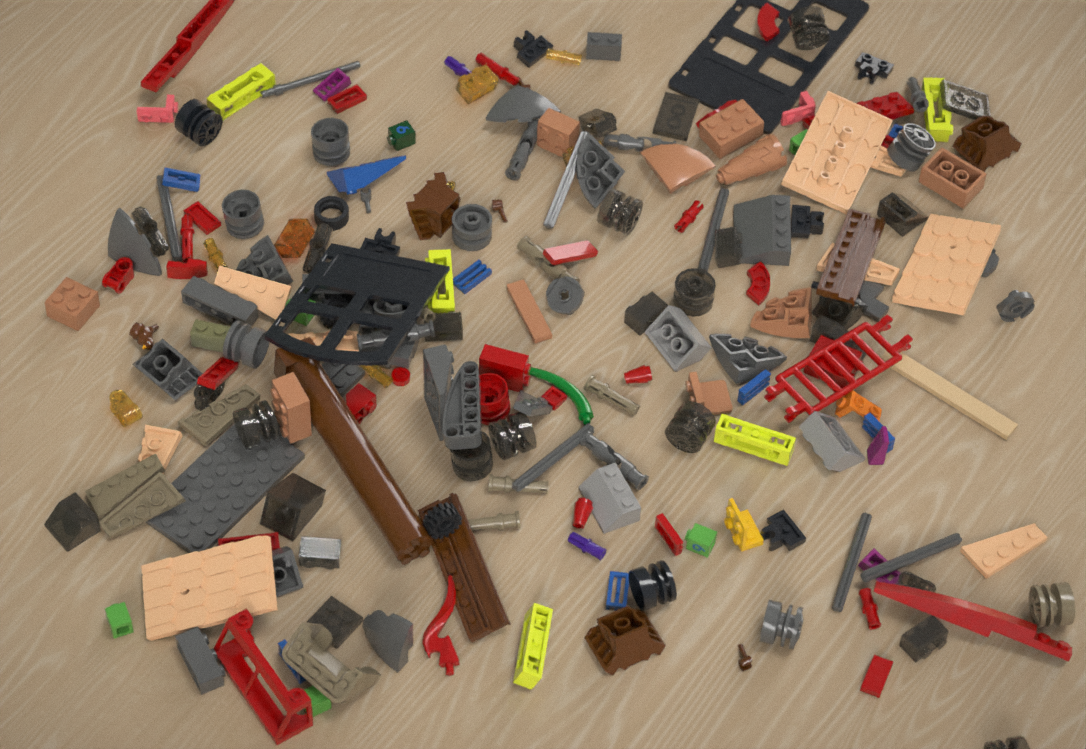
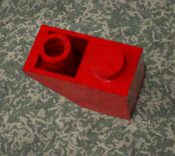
(361, 402)

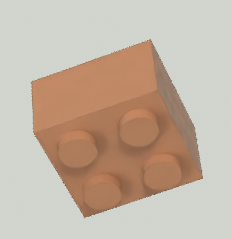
(557, 132)
(72, 304)

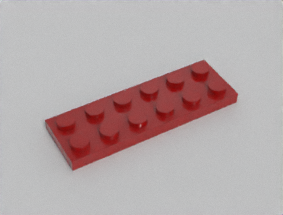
(890, 106)

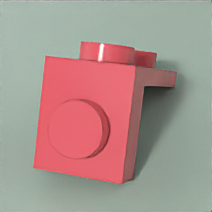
(806, 109)
(156, 114)

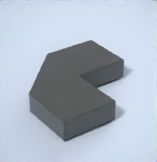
(868, 294)

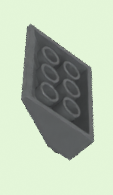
(765, 230)
(437, 382)

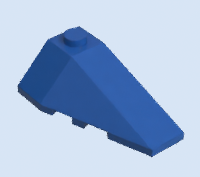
(357, 177)

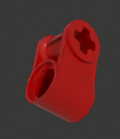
(119, 275)

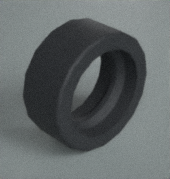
(334, 203)

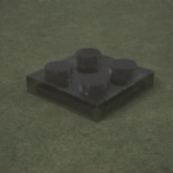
(338, 619)

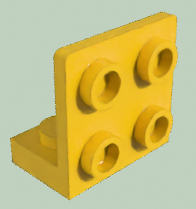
(742, 527)

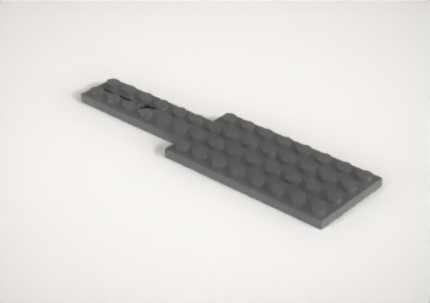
(233, 480)

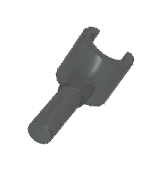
(366, 198)

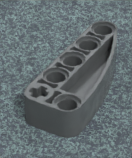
(463, 409)

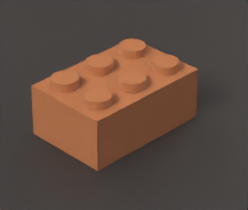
(731, 128)
(952, 177)
(291, 407)

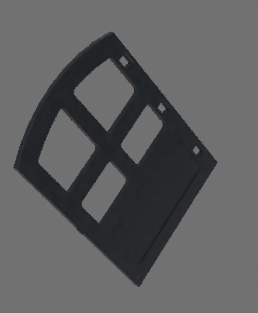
(367, 277)

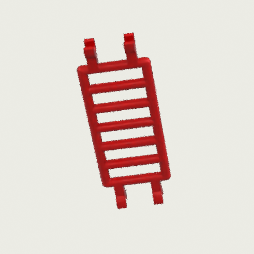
(802, 406)

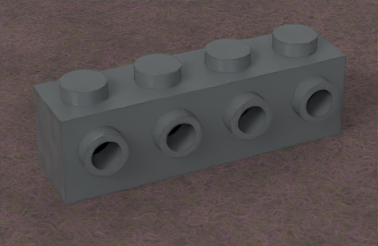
(218, 302)

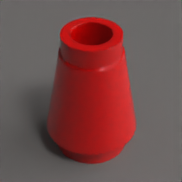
(638, 375)
(582, 511)

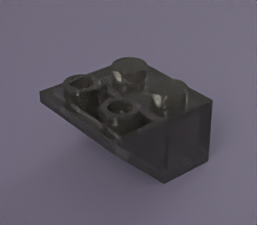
(900, 213)

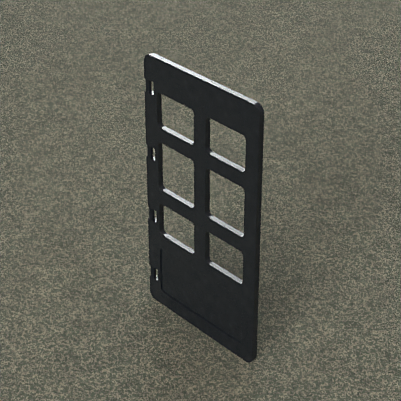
(721, 79)

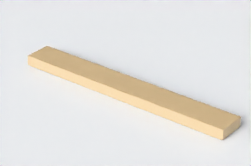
(953, 396)

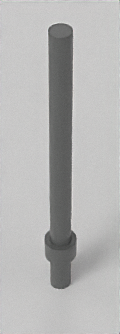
(279, 89)

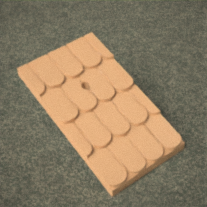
(837, 152)
(946, 264)
(208, 587)

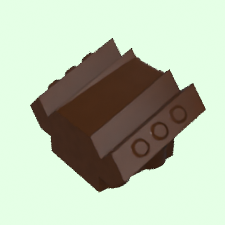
(986, 142)
(433, 207)
(623, 639)

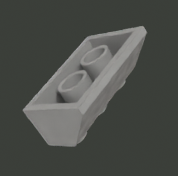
(677, 338)
(831, 442)
(611, 498)

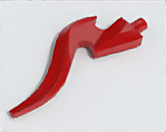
(444, 646)

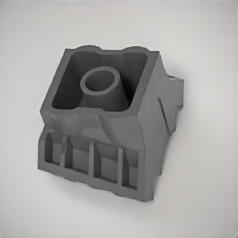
(168, 369)

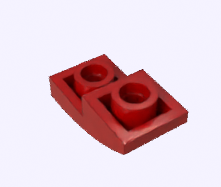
(180, 270)

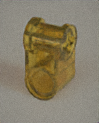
(124, 408)

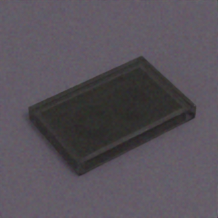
(964, 100)
(676, 116)

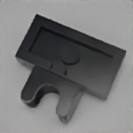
(531, 49)
(872, 67)
(805, 223)
(382, 243)
(782, 531)

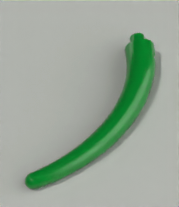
(580, 401)

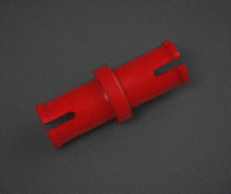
(689, 216)
(869, 608)

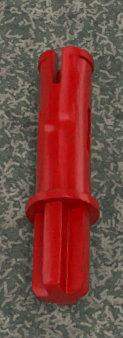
(502, 72)
(187, 238)

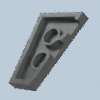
(531, 405)

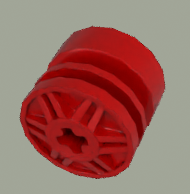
(494, 398)

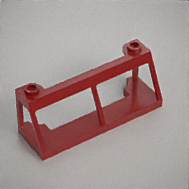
(232, 656)

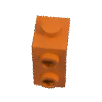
(858, 404)

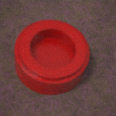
(400, 376)

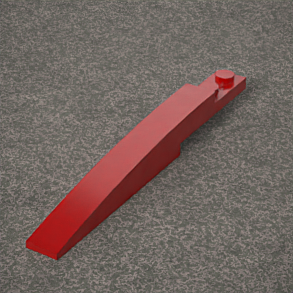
(186, 44)
(975, 617)

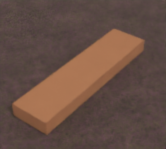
(529, 311)

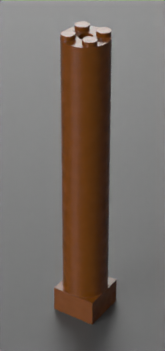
(357, 458)

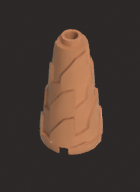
(754, 161)

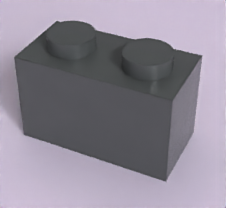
(604, 46)

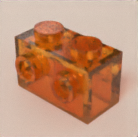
(294, 238)

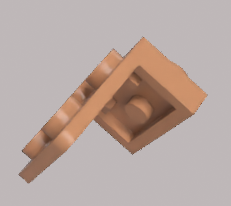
(710, 394)

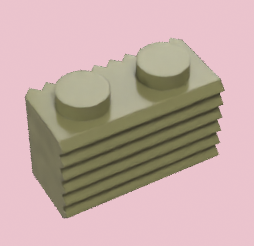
(208, 335)

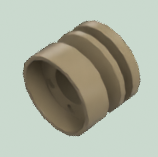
(1052, 604)

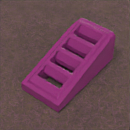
(332, 78)
(878, 447)
(877, 558)

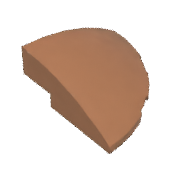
(676, 164)
(786, 316)

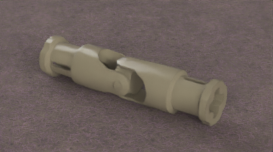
(535, 254)

